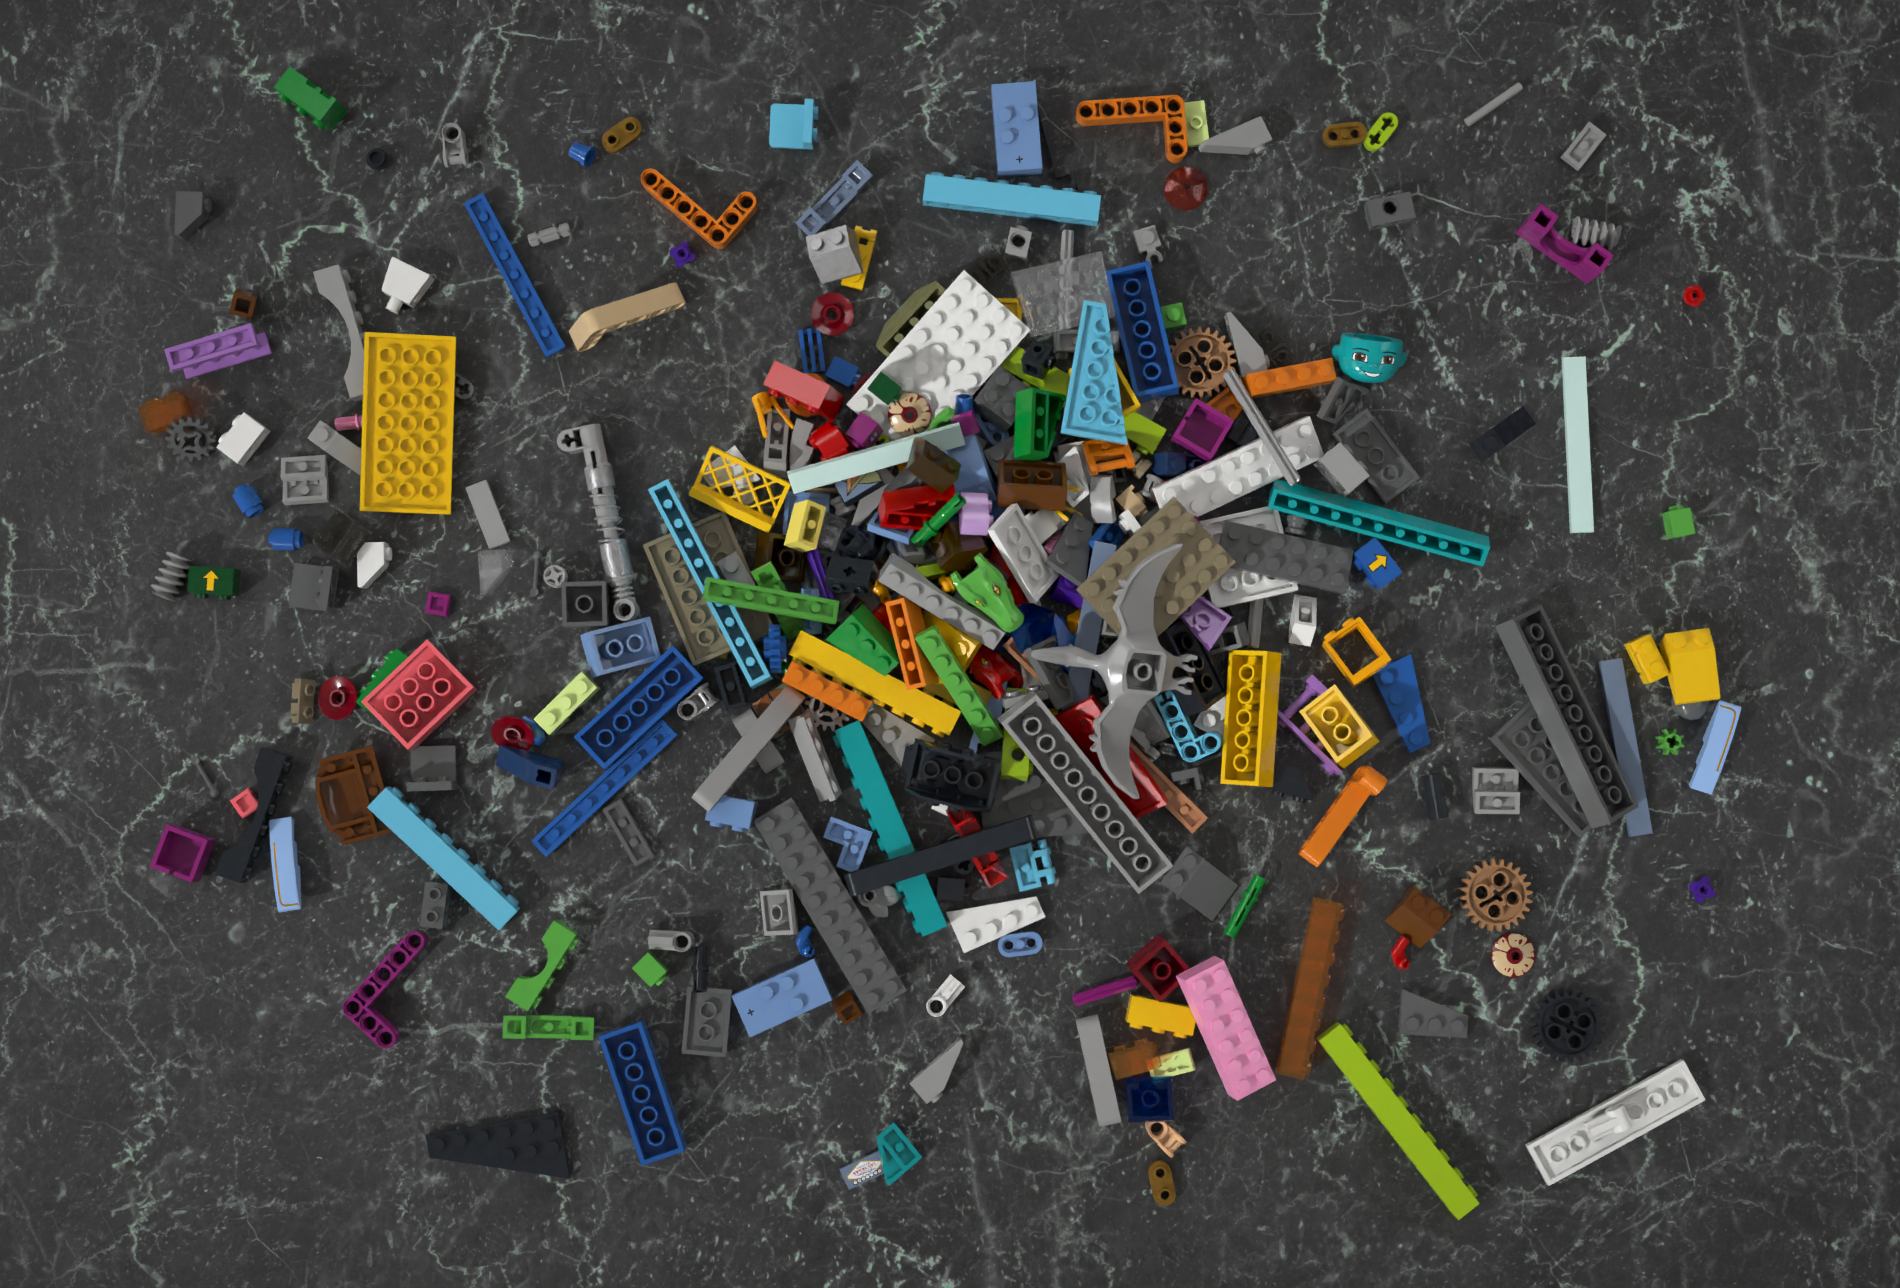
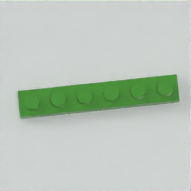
(770, 600)
(959, 685)

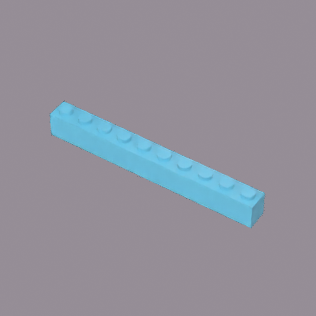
(702, 567)

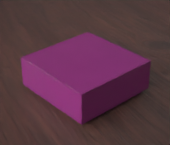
(967, 423)
(438, 604)

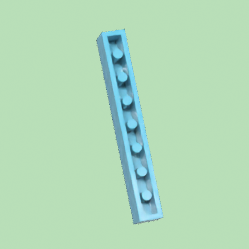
(1011, 200)
(444, 857)

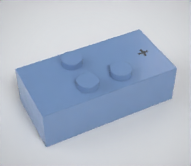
(1016, 129)
(782, 997)

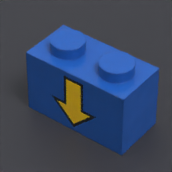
(1376, 564)

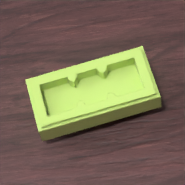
(1196, 123)
(1175, 1063)

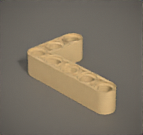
(624, 312)

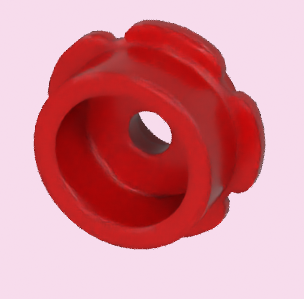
(1688, 295)

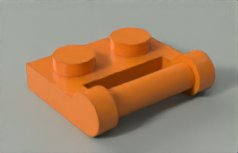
(1101, 450)

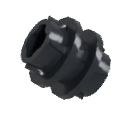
(863, 544)

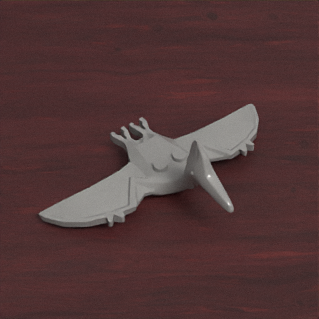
(1131, 668)

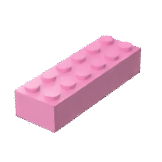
(1226, 1027)

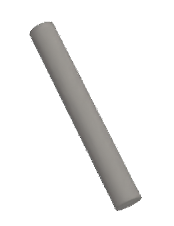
(1493, 104)

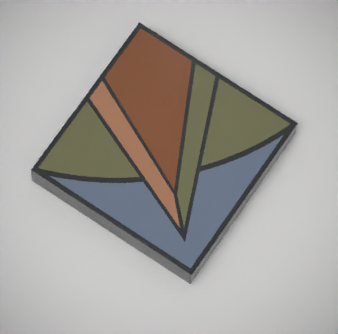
(858, 487)

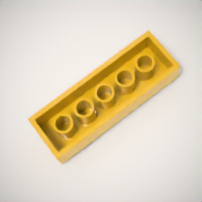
(1251, 718)

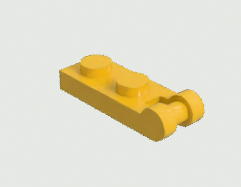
(857, 282)

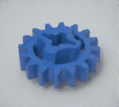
(775, 648)

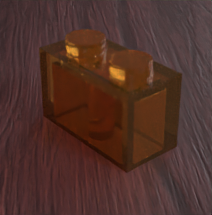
(159, 413)
(1134, 1059)

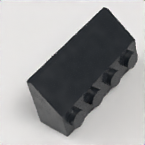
(1208, 683)

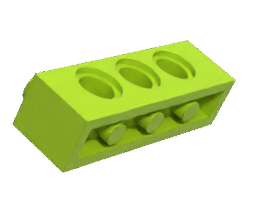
(1011, 768)

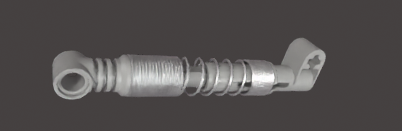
(601, 484)

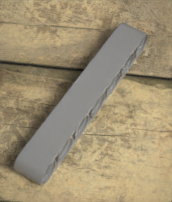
(748, 747)

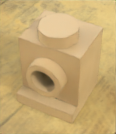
(1132, 502)

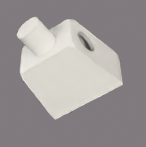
(404, 285)

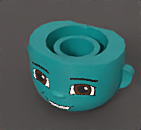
(1369, 356)

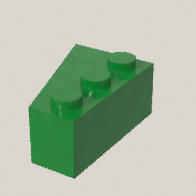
(310, 100)
(1035, 422)
(866, 641)

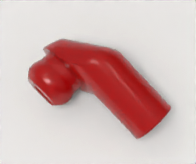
(1398, 953)

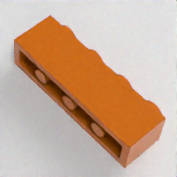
(1290, 378)
(906, 622)
(827, 691)

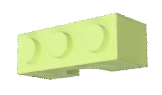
(574, 695)

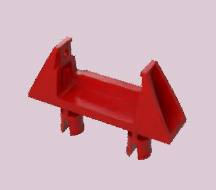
(988, 864)

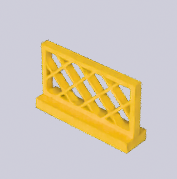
(732, 506)

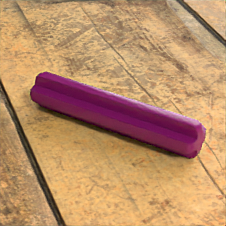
(1104, 990)

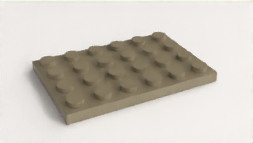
(1184, 579)
(692, 615)

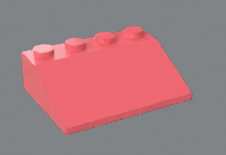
(419, 695)

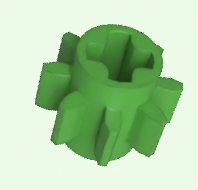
(1663, 744)

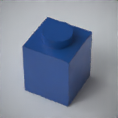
(843, 373)

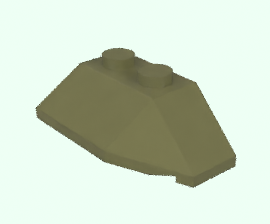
(908, 316)

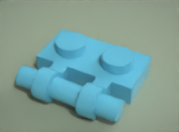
(1025, 866)

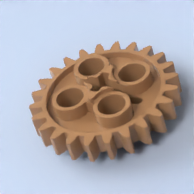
(1217, 353)
(1505, 912)

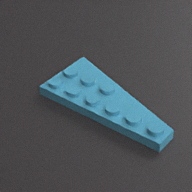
(1093, 390)

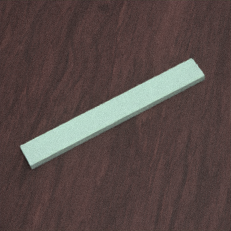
(1577, 445)
(870, 459)

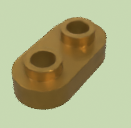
(1343, 134)
(622, 135)
(1161, 1183)

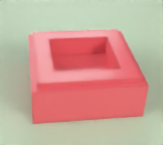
(245, 803)

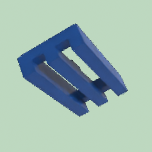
(809, 332)

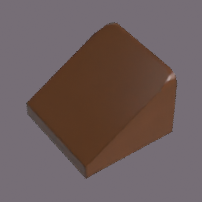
(847, 1007)

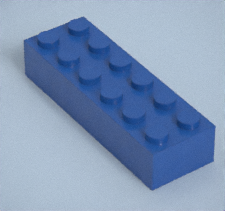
(1142, 332)
(639, 707)
(642, 1092)

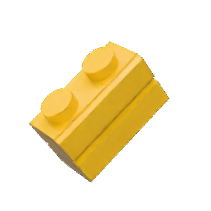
(1647, 659)

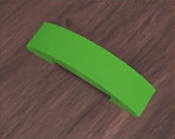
(767, 577)
(548, 1027)

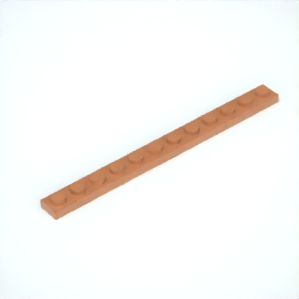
(1177, 802)

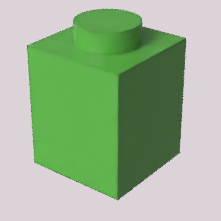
(1173, 317)
(1678, 522)
(651, 969)

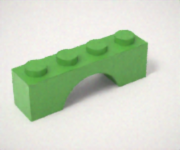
(558, 941)

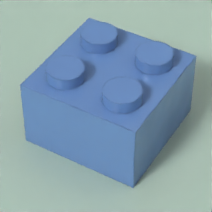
(733, 812)

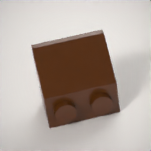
(1417, 916)

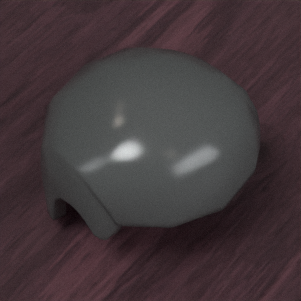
(1692, 710)

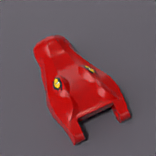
(995, 670)

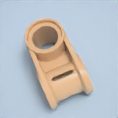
(1167, 1138)

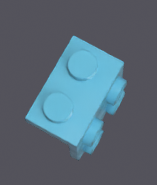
(793, 125)

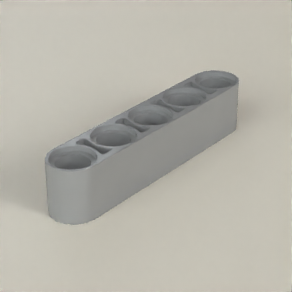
(1098, 1070)

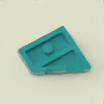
(895, 1153)

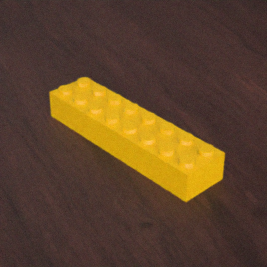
(865, 680)

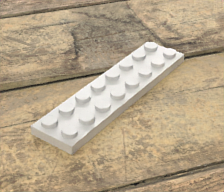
(1240, 470)
(1648, 1106)

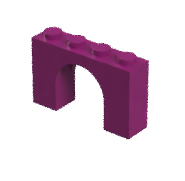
(1580, 261)

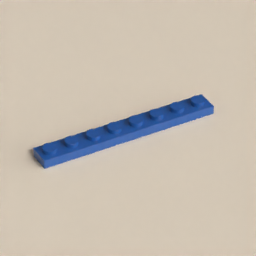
(515, 275)
(604, 788)

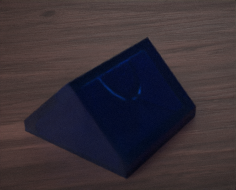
(1035, 627)
(1149, 1099)

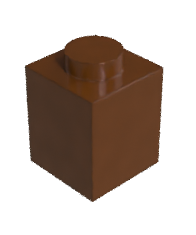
(243, 303)

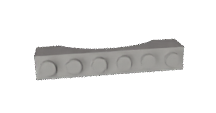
(334, 286)
(910, 583)

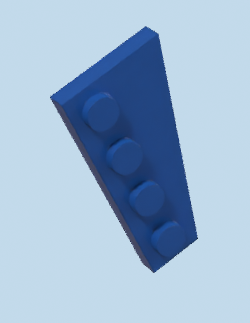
(1402, 699)

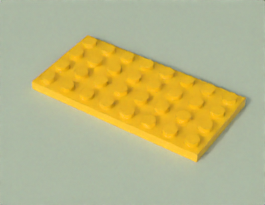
(407, 423)

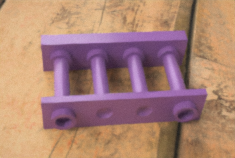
(218, 351)
(1313, 687)

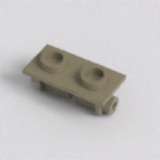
(303, 710)

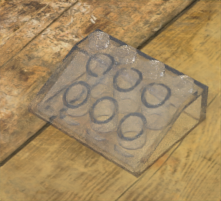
(1055, 292)

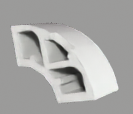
(1045, 524)

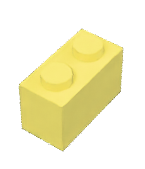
(805, 526)

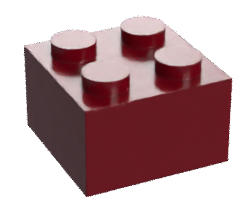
(1157, 967)

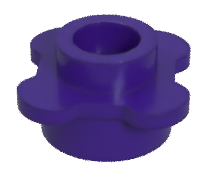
(682, 260)
(1697, 885)

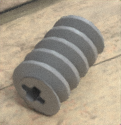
(1595, 233)
(171, 576)

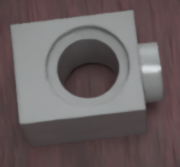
(1014, 252)

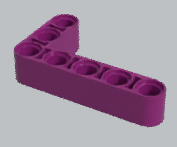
(381, 985)

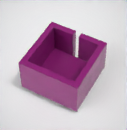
(1202, 430)
(182, 850)

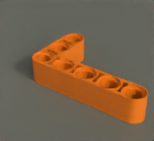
(1141, 115)
(697, 213)
(1363, 783)

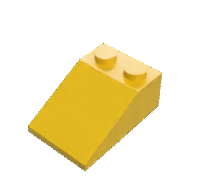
(961, 644)
(1691, 666)
(1339, 726)

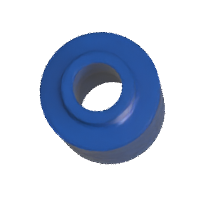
(248, 500)
(286, 539)

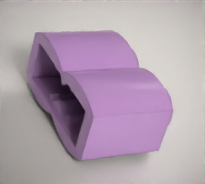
(975, 514)

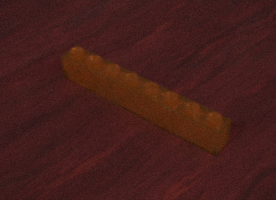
(1309, 987)

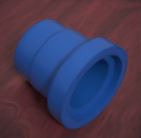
(582, 153)
(963, 403)

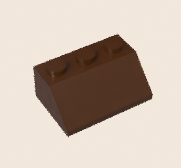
(1032, 485)

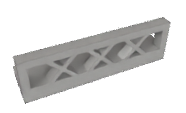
(815, 757)

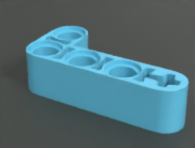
(1191, 738)

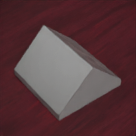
(779, 912)

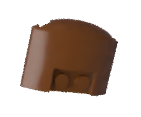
(345, 790)

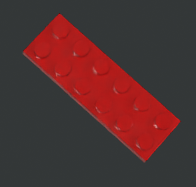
(1079, 725)

